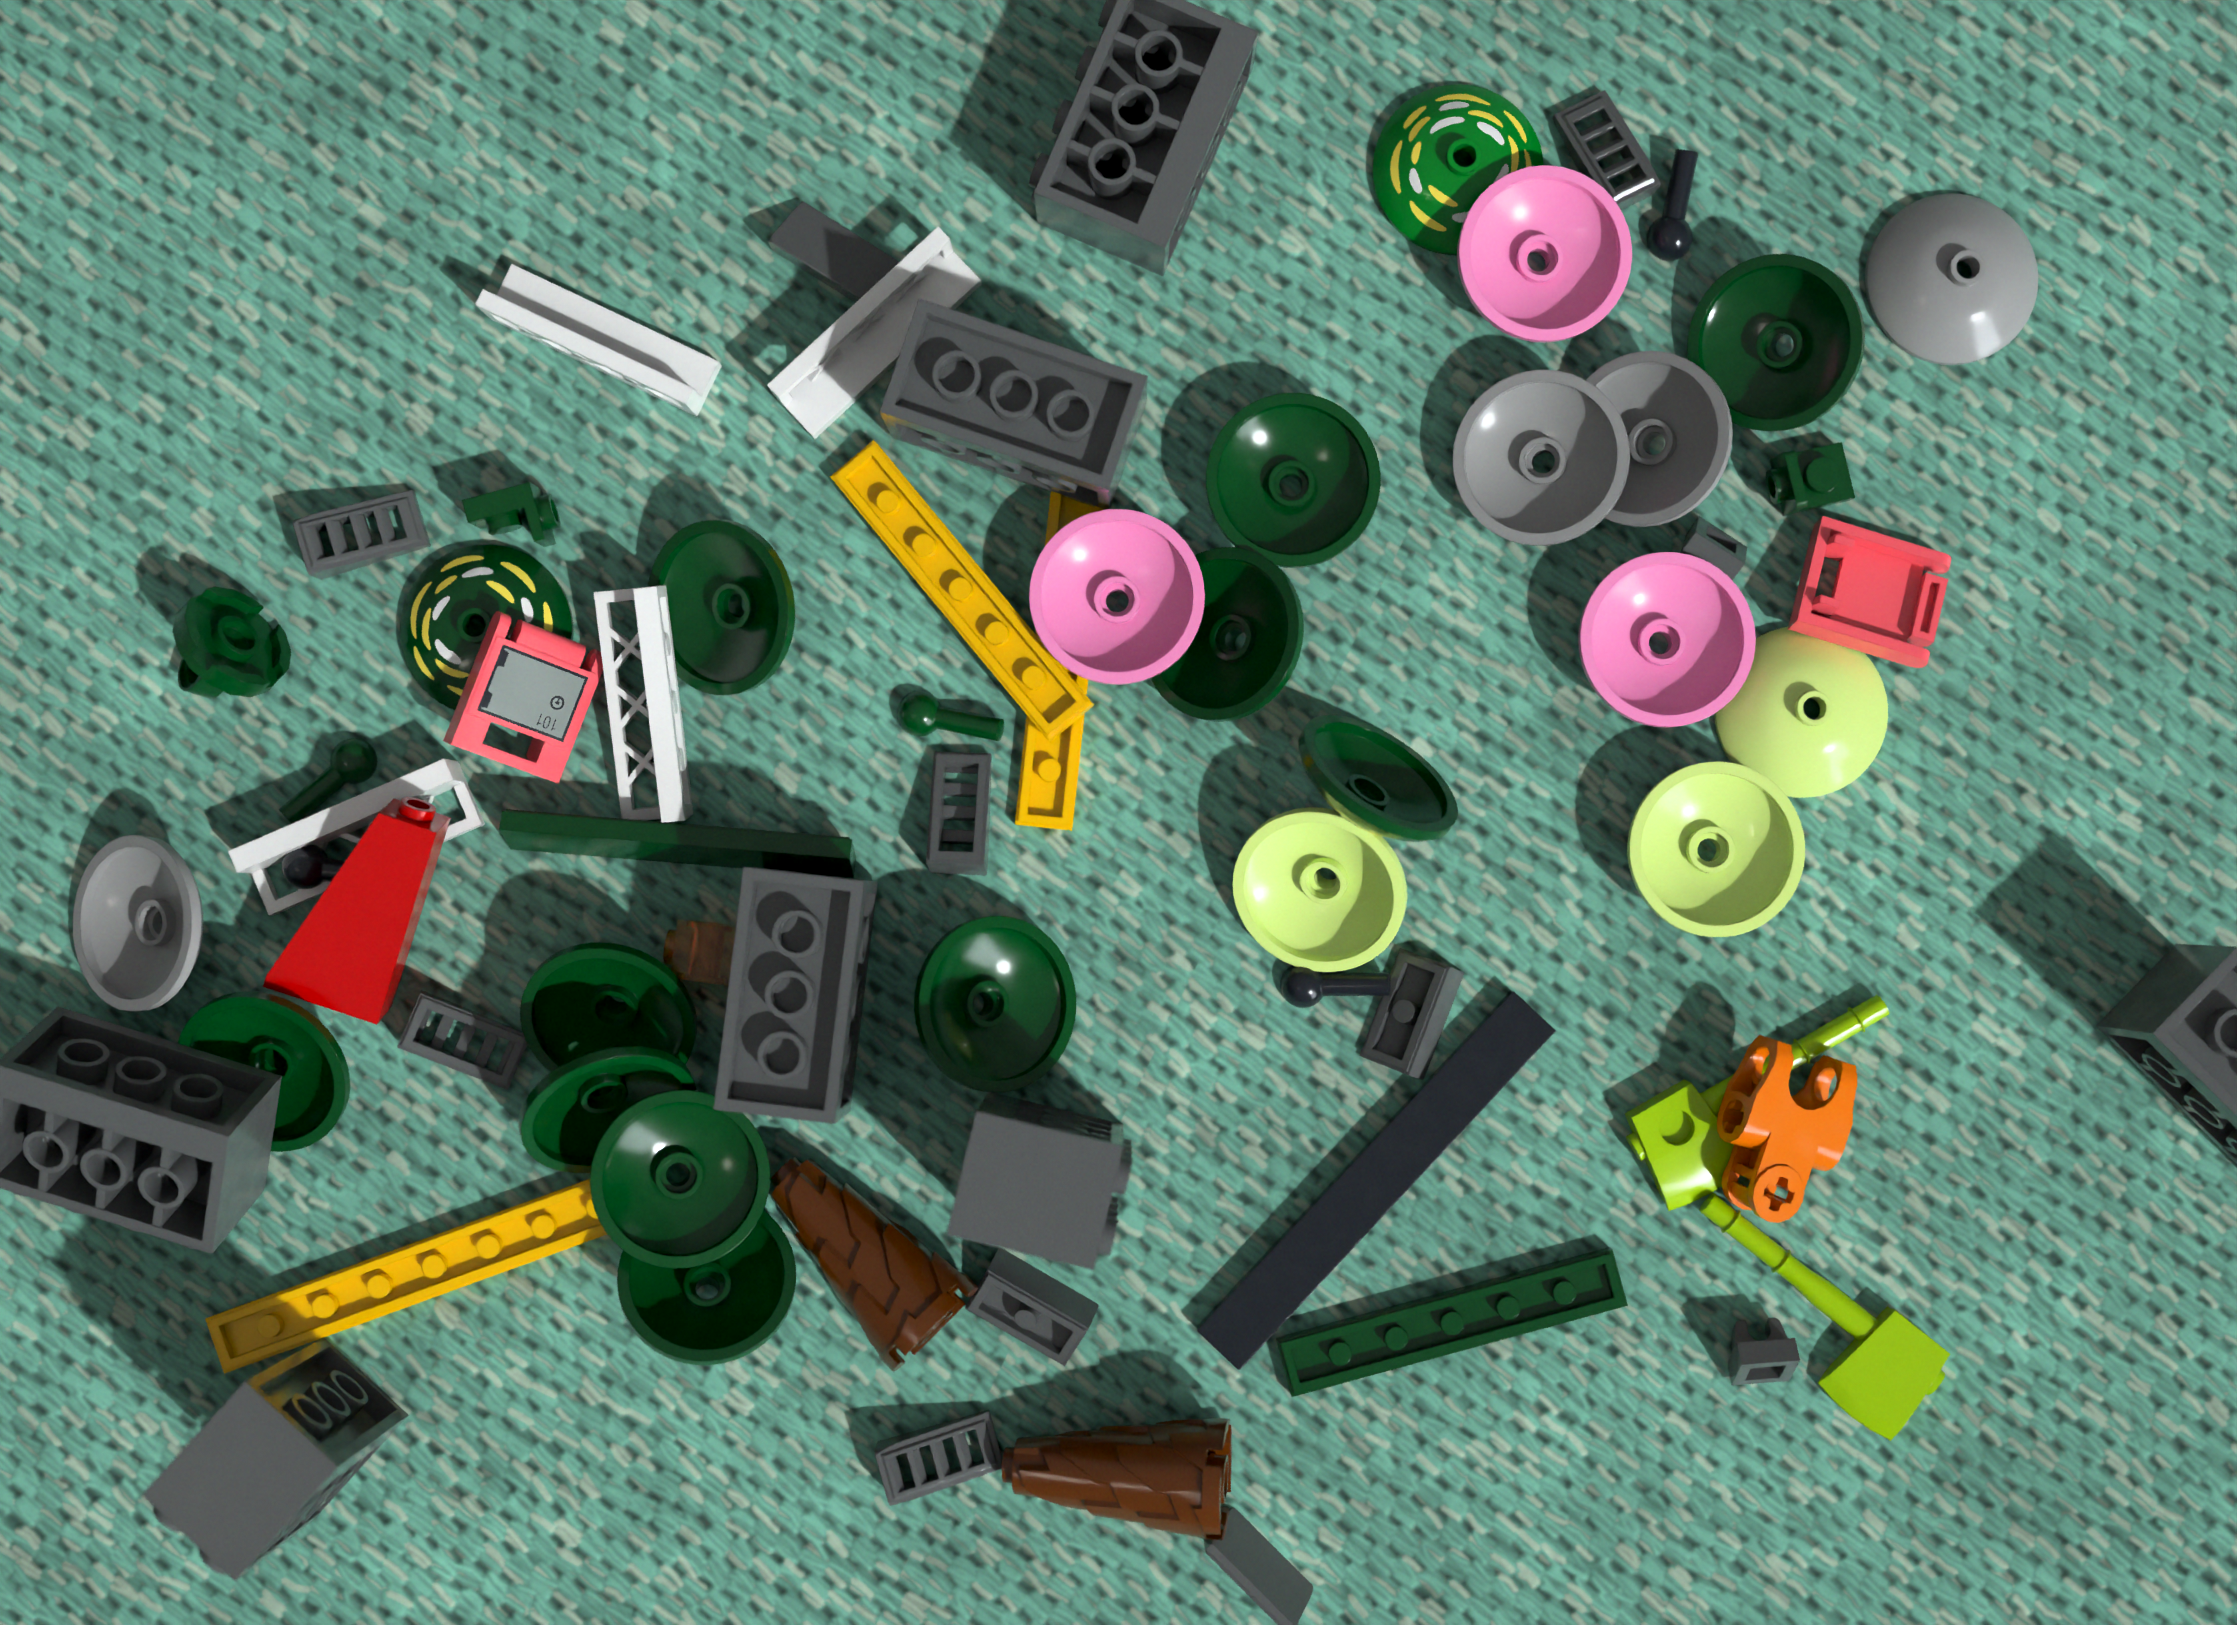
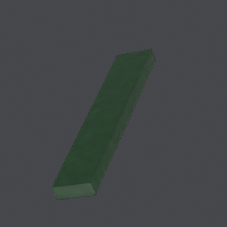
(677, 843)
(1451, 1321)

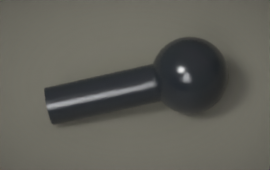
(1671, 235)
(309, 867)
(1307, 987)

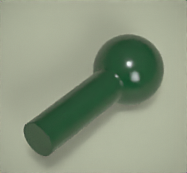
(921, 714)
(350, 762)

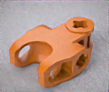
(1782, 1134)

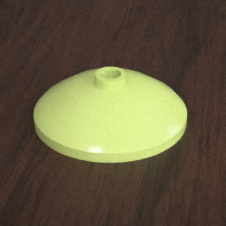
(1772, 734)
(1755, 843)
(1314, 918)

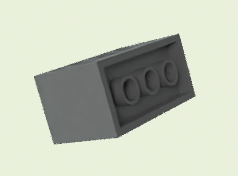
(1151, 115)
(1014, 404)
(795, 995)
(2184, 1034)
(134, 1129)
(1041, 1181)
(273, 1457)

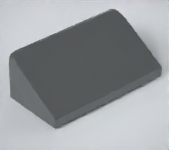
(830, 252)
(1412, 1015)
(1032, 1306)
(1260, 1570)

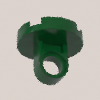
(228, 645)

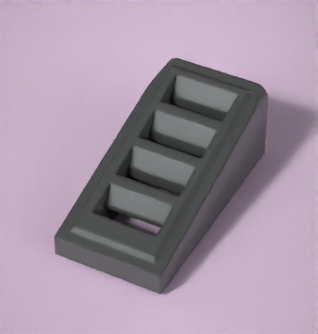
(1634, 159)
(344, 560)
(953, 861)
(411, 1041)
(911, 1442)

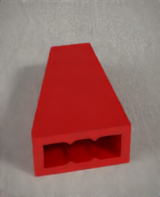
(364, 923)

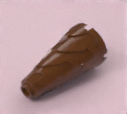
(873, 1264)
(1146, 1474)

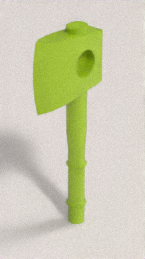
(1679, 1126)
(1887, 1363)

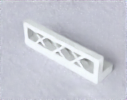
(601, 339)
(829, 380)
(662, 705)
(346, 818)

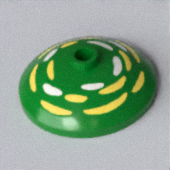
(1414, 162)

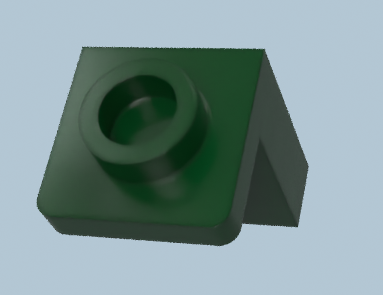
(1809, 479)
(504, 508)

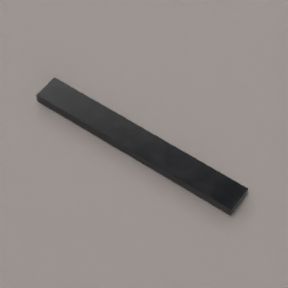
(1375, 1179)

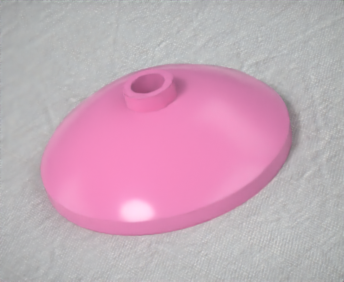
(1574, 230)
(1110, 555)
(1705, 629)

